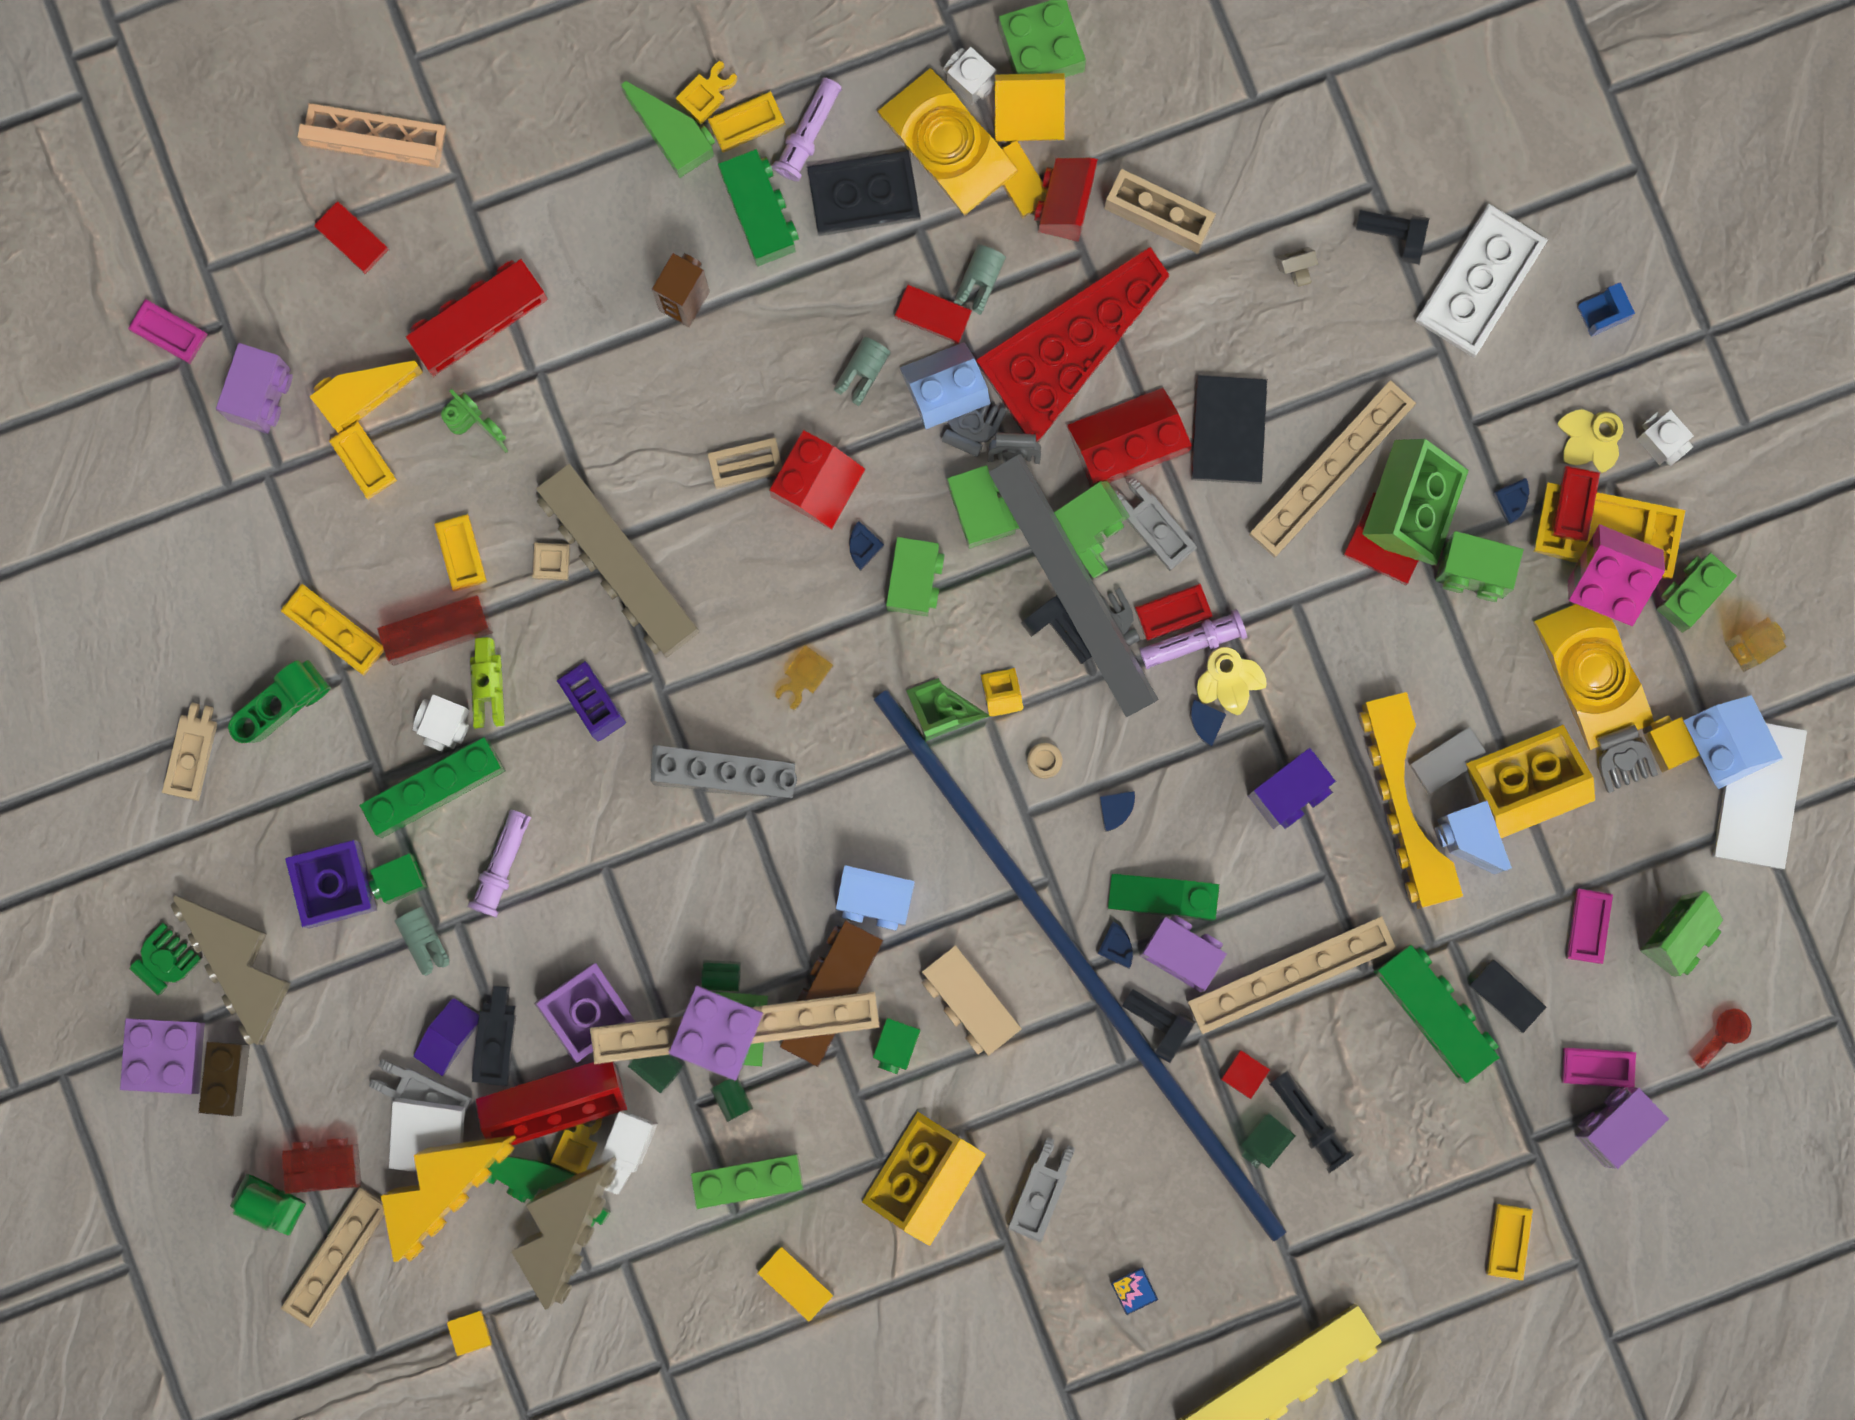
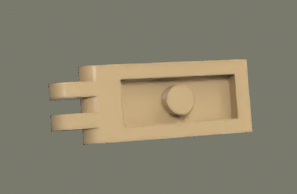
(190, 754)

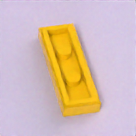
(332, 629)

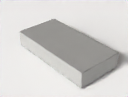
(1448, 760)

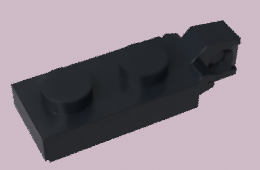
(495, 1039)

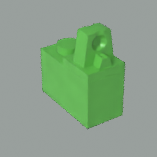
(979, 509)
(1087, 519)

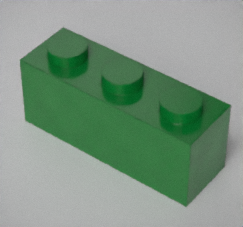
(758, 207)

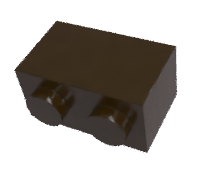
(224, 1079)

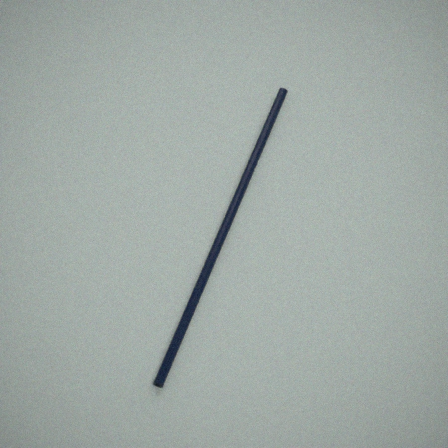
(1080, 966)

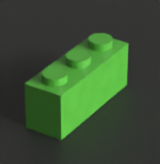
(747, 1181)

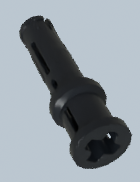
(1321, 1135)

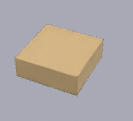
(551, 561)

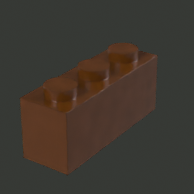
(681, 288)

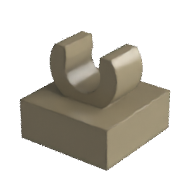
(1297, 264)

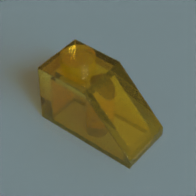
(1757, 644)

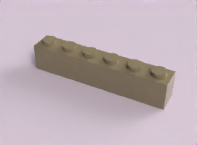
(617, 561)

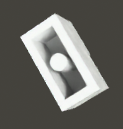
(629, 1145)

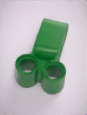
(295, 686)
(266, 1205)

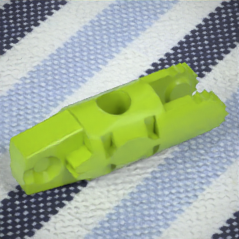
(484, 666)

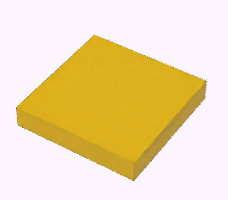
(1030, 107)

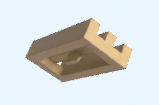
(741, 450)

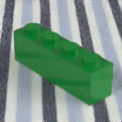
(432, 788)
(1437, 1014)

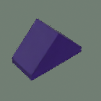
(447, 1036)

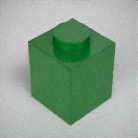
(397, 879)
(896, 1046)

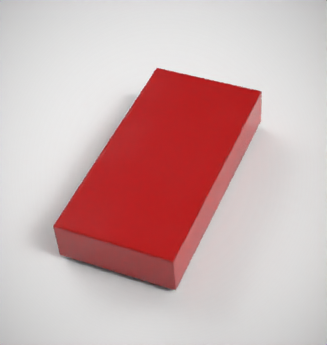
(351, 237)
(933, 314)
(1575, 504)
(1173, 612)

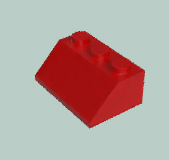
(1129, 437)

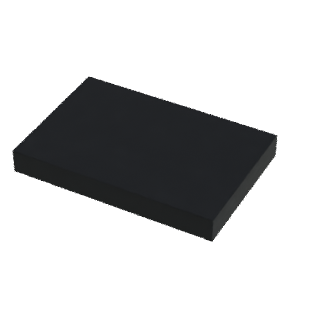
(863, 193)
(1229, 429)

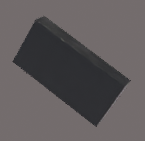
(1507, 996)

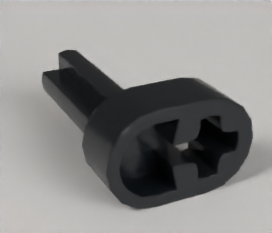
(1411, 230)
(1056, 615)
(1175, 1027)

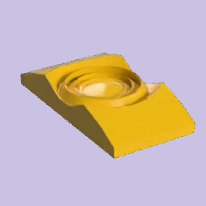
(947, 141)
(1641, 520)
(1593, 672)

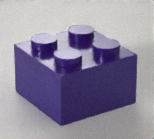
(1291, 788)
(331, 884)

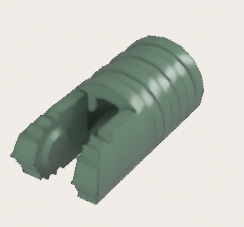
(982, 272)
(865, 363)
(422, 940)

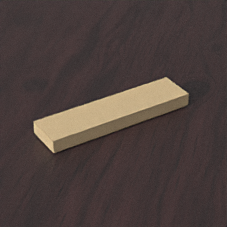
(335, 1258)

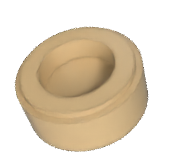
(1044, 760)

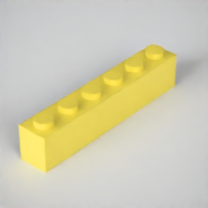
(1294, 1371)

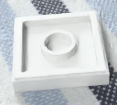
(420, 1126)

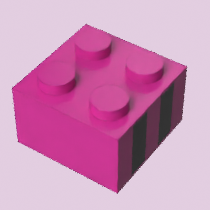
(1616, 575)

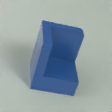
(1606, 310)

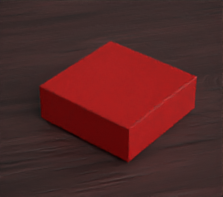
(1245, 1074)

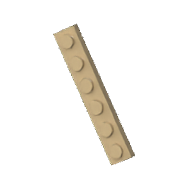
(1332, 469)
(1291, 975)

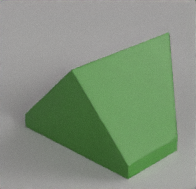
(941, 709)

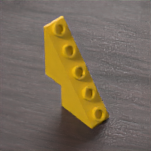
(444, 1179)

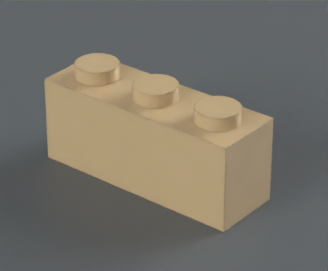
(1159, 211)
(970, 1002)

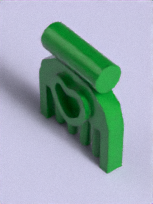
(162, 964)

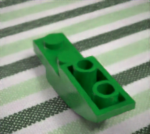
(529, 1177)

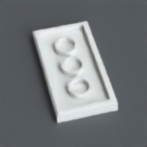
(1481, 280)
(1761, 806)

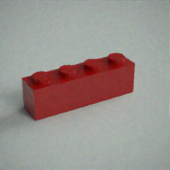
(476, 317)
(552, 1103)

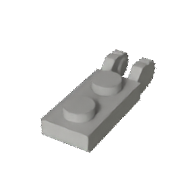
(1157, 526)
(418, 1087)
(1040, 1194)

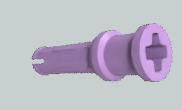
(801, 144)
(1209, 635)
(494, 879)

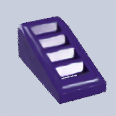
(606, 725)

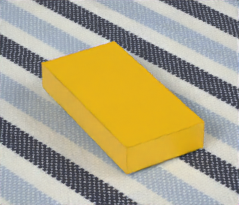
(746, 122)
(1025, 186)
(362, 460)
(460, 553)
(1509, 1242)
(795, 1284)

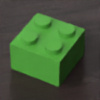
(1042, 40)
(1478, 566)

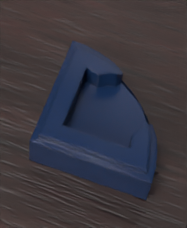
(1513, 500)
(863, 546)
(1206, 722)
(1116, 809)
(1117, 946)

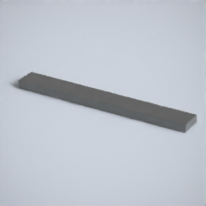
(1073, 585)

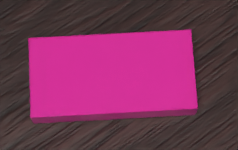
(167, 331)
(1589, 926)
(1598, 1067)

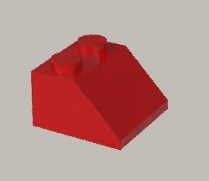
(1067, 197)
(817, 480)

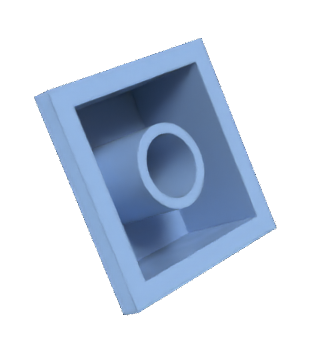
(946, 385)
(1733, 740)
(1474, 838)
(875, 897)

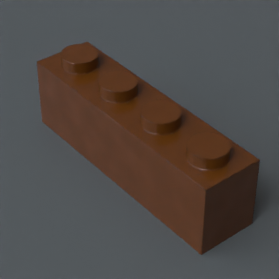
(837, 975)

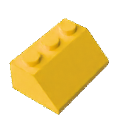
(1532, 780)
(923, 1178)

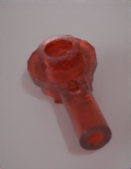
(1731, 1027)

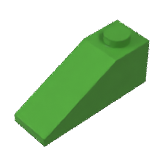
(674, 132)

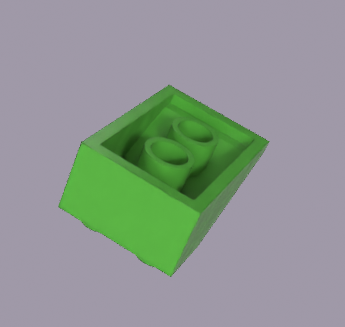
(1684, 933)

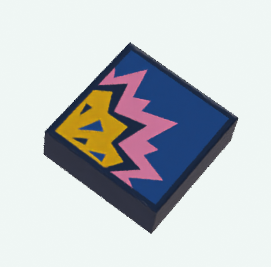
(1134, 1291)

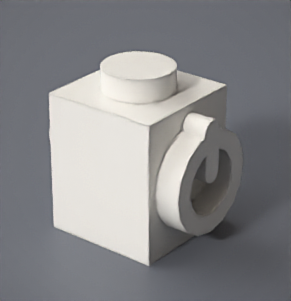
(970, 75)
(1666, 438)
(441, 723)

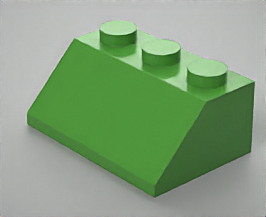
(1415, 500)

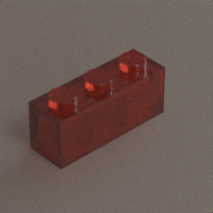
(435, 630)

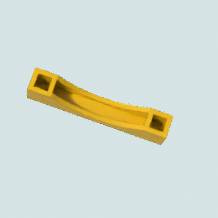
(1430, 872)

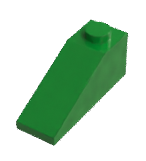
(1164, 896)

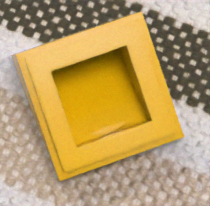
(1002, 692)

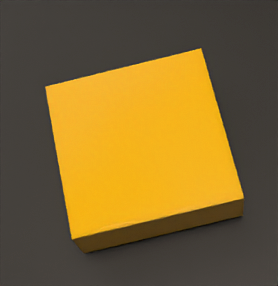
(469, 1333)

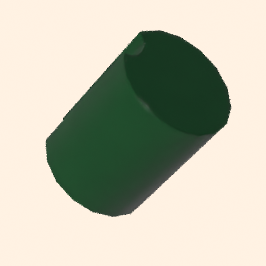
(721, 975)
(731, 1099)

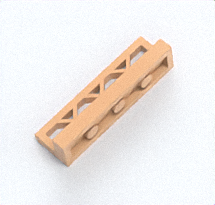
(372, 144)

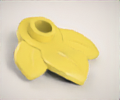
(1587, 442)
(1232, 685)

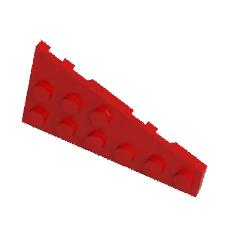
(1057, 354)

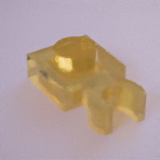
(807, 673)

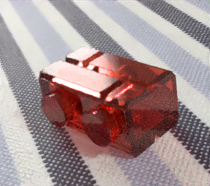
(321, 1167)

